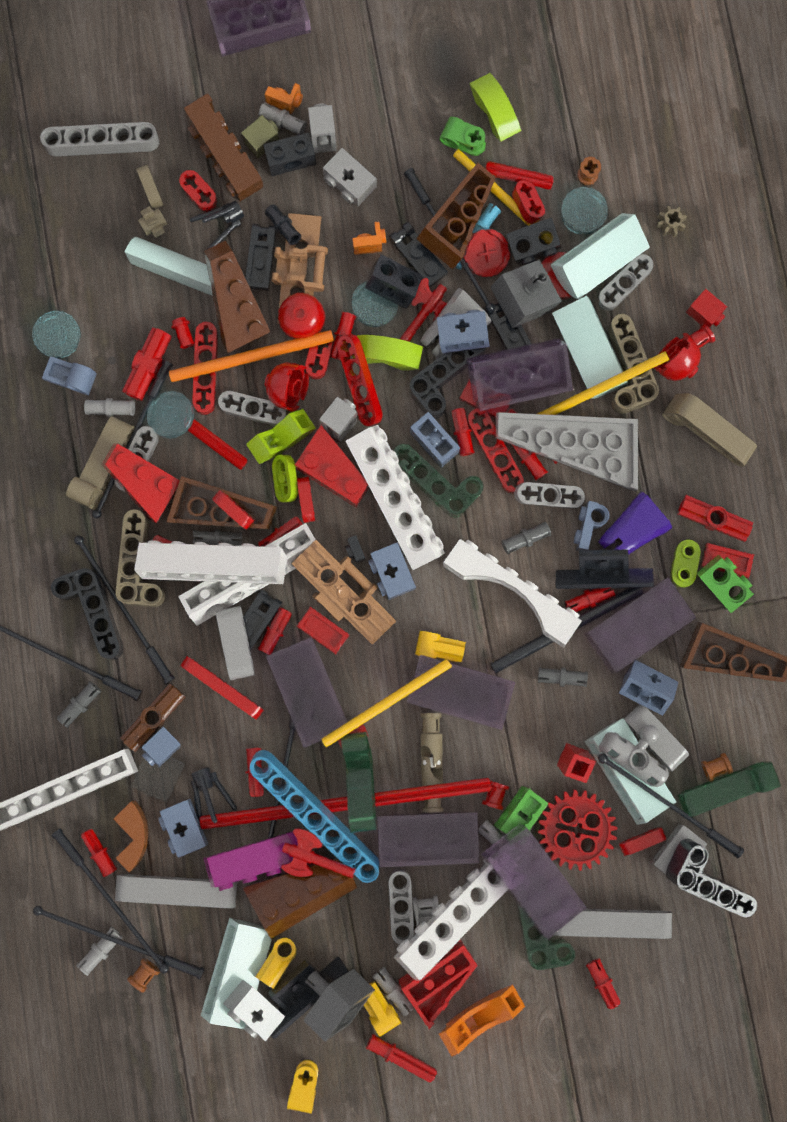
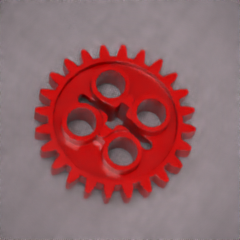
(572, 850)

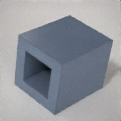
(160, 747)

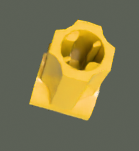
(435, 646)
(275, 964)
(381, 1013)

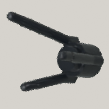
(229, 212)
(202, 782)

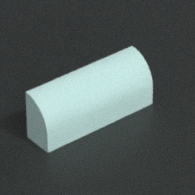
(600, 255)
(169, 264)
(588, 344)
(638, 802)
(239, 959)

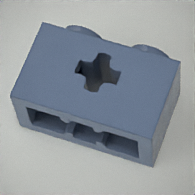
(475, 333)
(434, 439)
(391, 557)
(648, 687)
(194, 835)

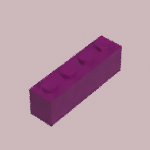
(248, 861)

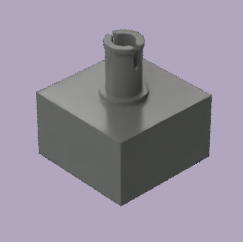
(525, 293)
(337, 1002)

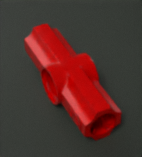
(146, 364)
(729, 523)

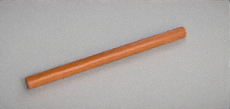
(250, 356)

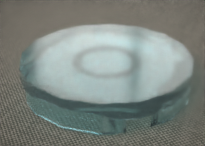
(584, 210)
(372, 308)
(56, 334)
(170, 414)

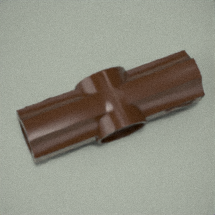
(141, 729)

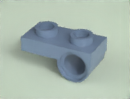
(69, 375)
(583, 536)

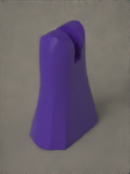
(637, 525)

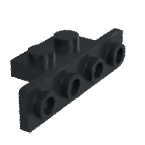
(604, 570)
(296, 996)

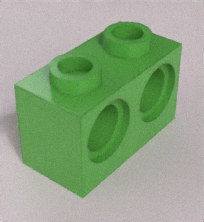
(721, 586)
(522, 809)

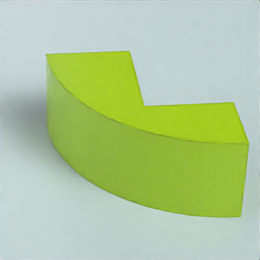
(494, 102)
(391, 351)
(282, 437)

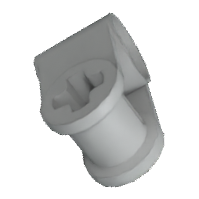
(425, 914)

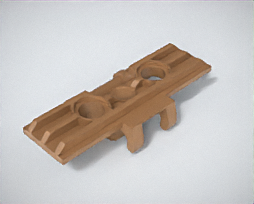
(292, 262)
(338, 596)

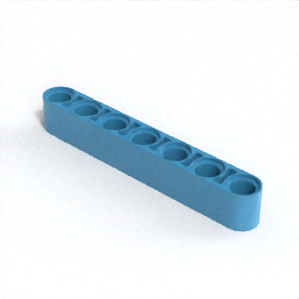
(313, 804)

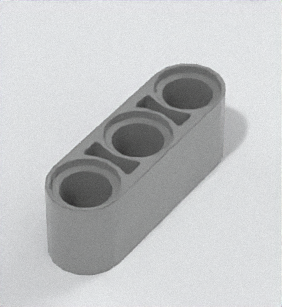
(235, 643)
(667, 747)
(401, 918)

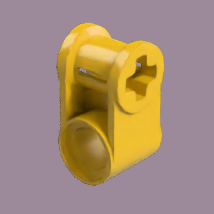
(303, 1089)

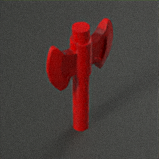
(431, 303)
(303, 854)

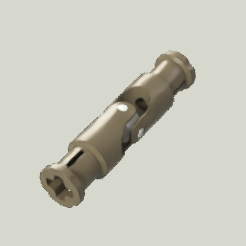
(431, 743)

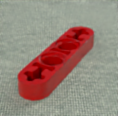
(199, 339)
(362, 379)
(498, 449)
(221, 687)

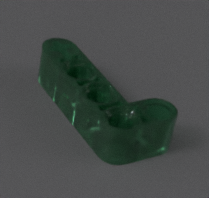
(434, 477)
(359, 782)
(729, 788)
(540, 943)

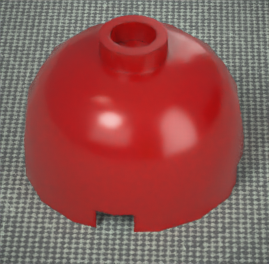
(301, 316)
(683, 358)
(287, 385)

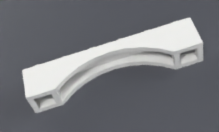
(471, 564)

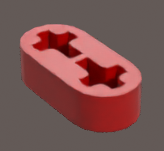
(194, 194)
(528, 202)
(323, 363)
(306, 499)
(233, 509)
(642, 841)

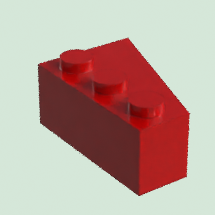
(332, 469)
(142, 481)
(438, 986)

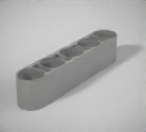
(90, 133)
(173, 891)
(620, 924)

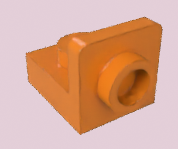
(282, 100)
(369, 244)

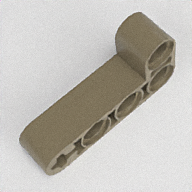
(627, 361)
(711, 427)
(95, 478)
(127, 557)

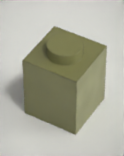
(260, 133)

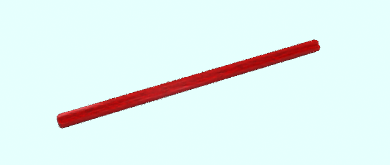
(340, 803)

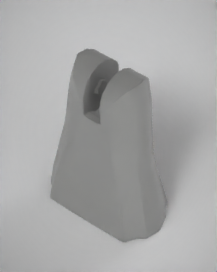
(458, 304)

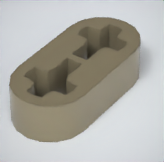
(149, 187)

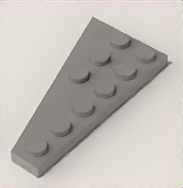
(589, 444)

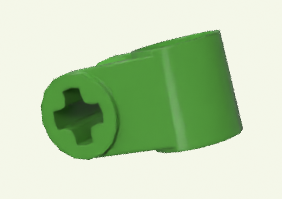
(460, 136)

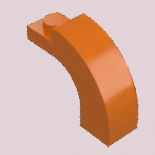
(480, 1017)

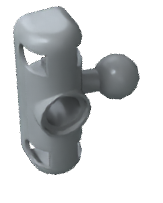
(646, 765)

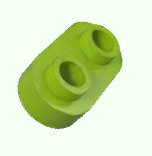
(285, 478)
(686, 563)

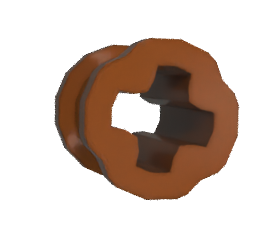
(594, 166)
(717, 767)
(143, 975)

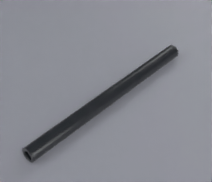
(585, 617)

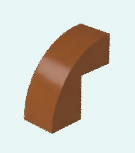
(134, 823)

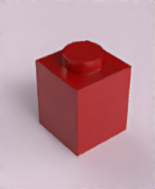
(707, 309)
(576, 763)

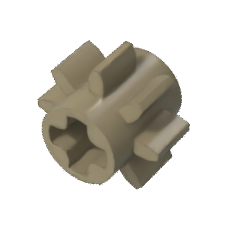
(675, 215)
(152, 222)

